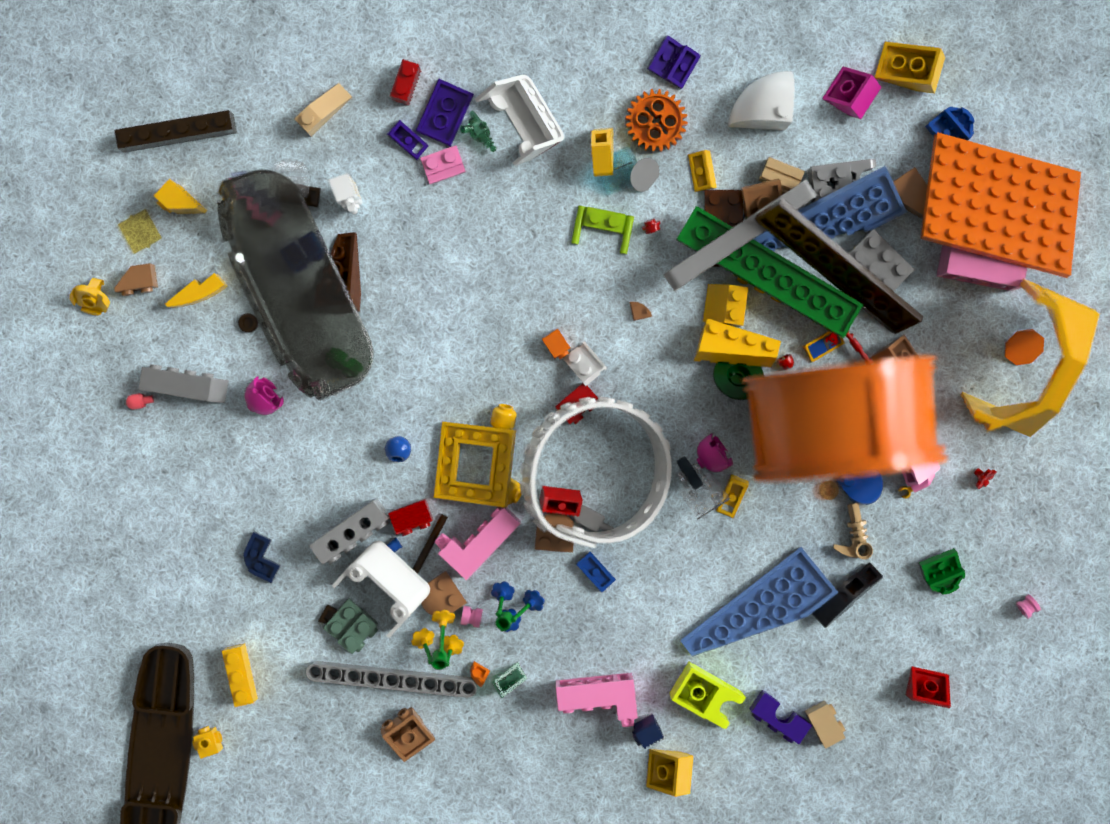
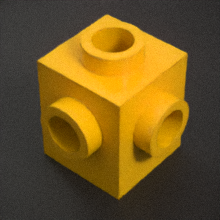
(207, 741)

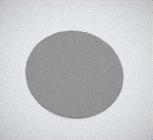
(644, 174)

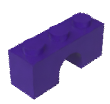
(793, 728)

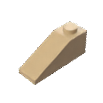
(322, 109)

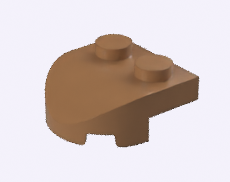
(549, 541)
(443, 595)

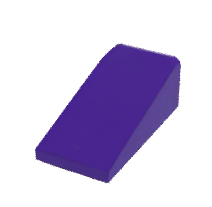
(406, 139)

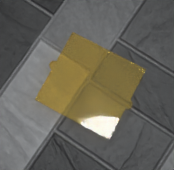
(140, 231)

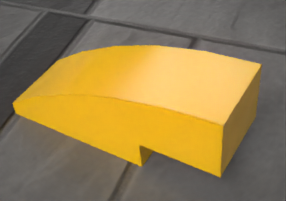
(197, 292)

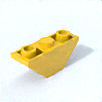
(602, 151)

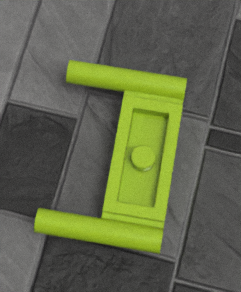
(605, 221)

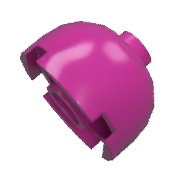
(259, 396)
(713, 454)

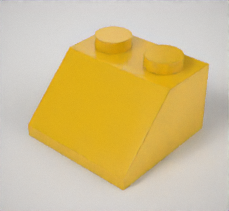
(177, 200)
(726, 304)
(669, 772)

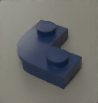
(255, 559)

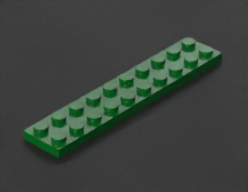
(775, 275)

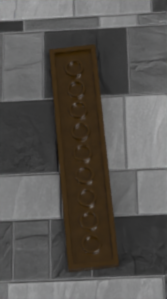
(838, 266)

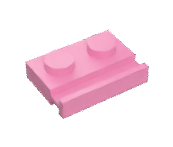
(443, 164)

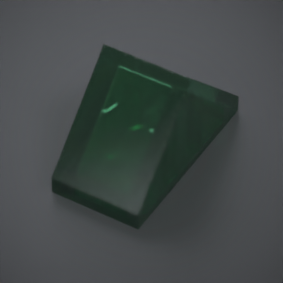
(508, 679)

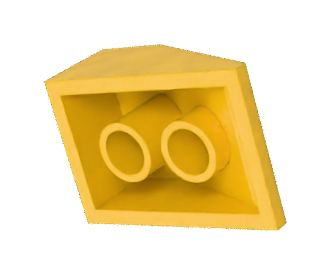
(910, 66)

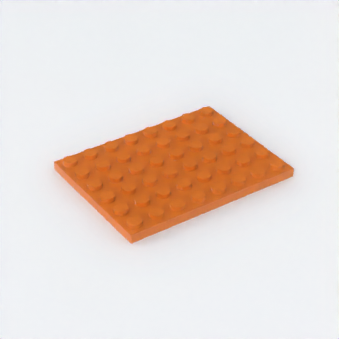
(1001, 205)

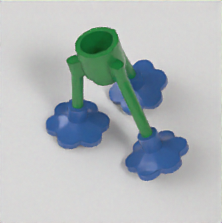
(510, 619)

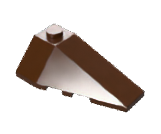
(347, 262)

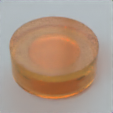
(828, 490)

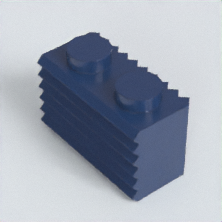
(647, 731)

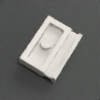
(584, 363)

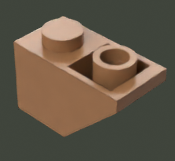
(138, 278)

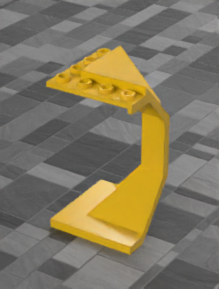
(1075, 332)

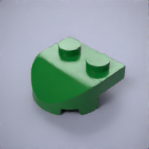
(943, 572)

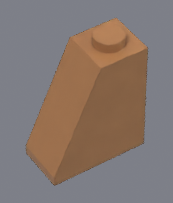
(912, 191)

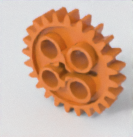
(642, 131)

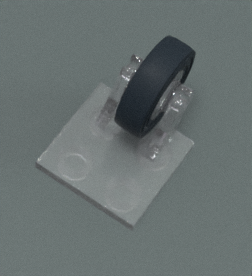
(703, 492)

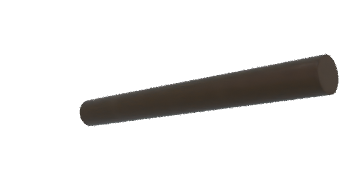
(430, 542)

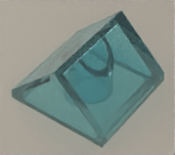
(622, 166)

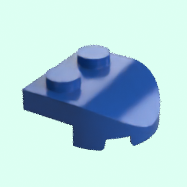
(953, 122)
(862, 488)

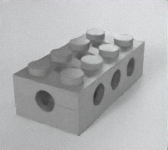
(324, 547)

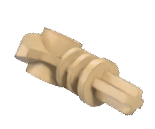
(859, 537)

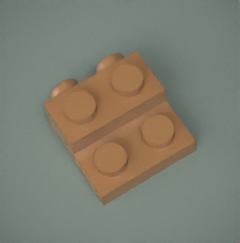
(760, 195)
(406, 733)

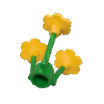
(452, 644)

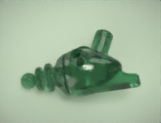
(479, 131)

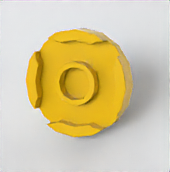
(90, 297)

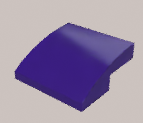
(674, 62)

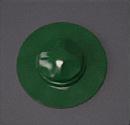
(729, 378)

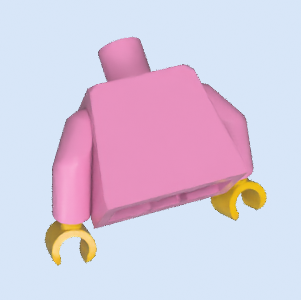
(918, 478)

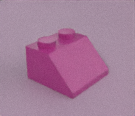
(852, 92)

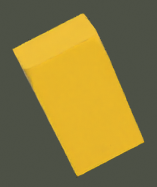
(735, 490)

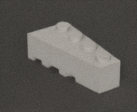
(183, 384)

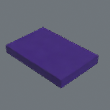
(444, 112)

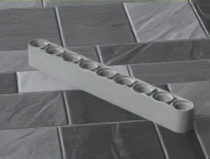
(732, 240)
(383, 683)

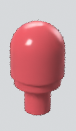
(138, 401)

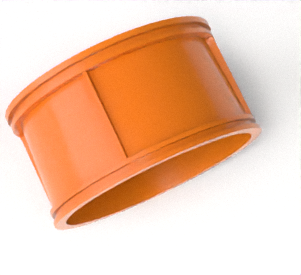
(844, 420)

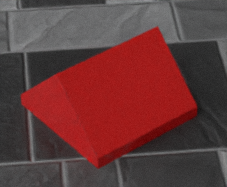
(929, 687)

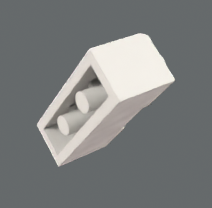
(346, 193)

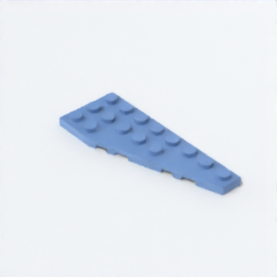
(853, 208)
(778, 598)

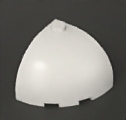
(765, 103)

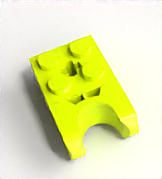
(709, 698)

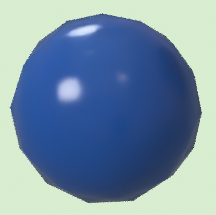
(398, 449)

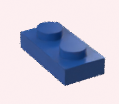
(595, 571)

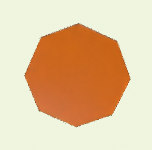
(1024, 347)

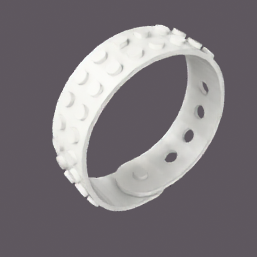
(647, 511)

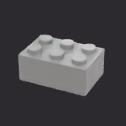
(881, 260)

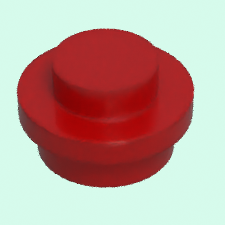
(651, 226)

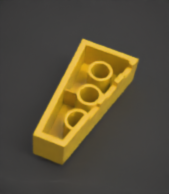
(735, 345)

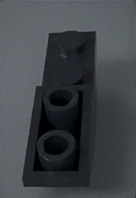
(847, 594)

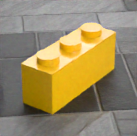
(239, 675)

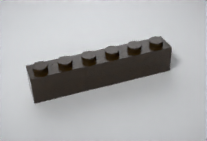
(175, 131)

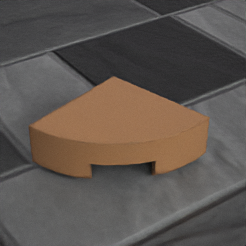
(639, 311)

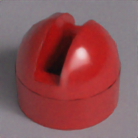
(786, 363)

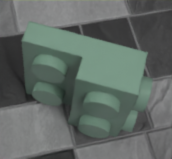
(351, 626)

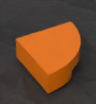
(478, 673)

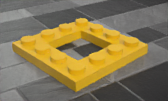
(501, 467)

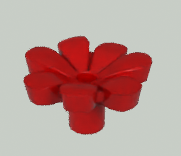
(983, 477)

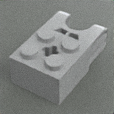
(838, 173)

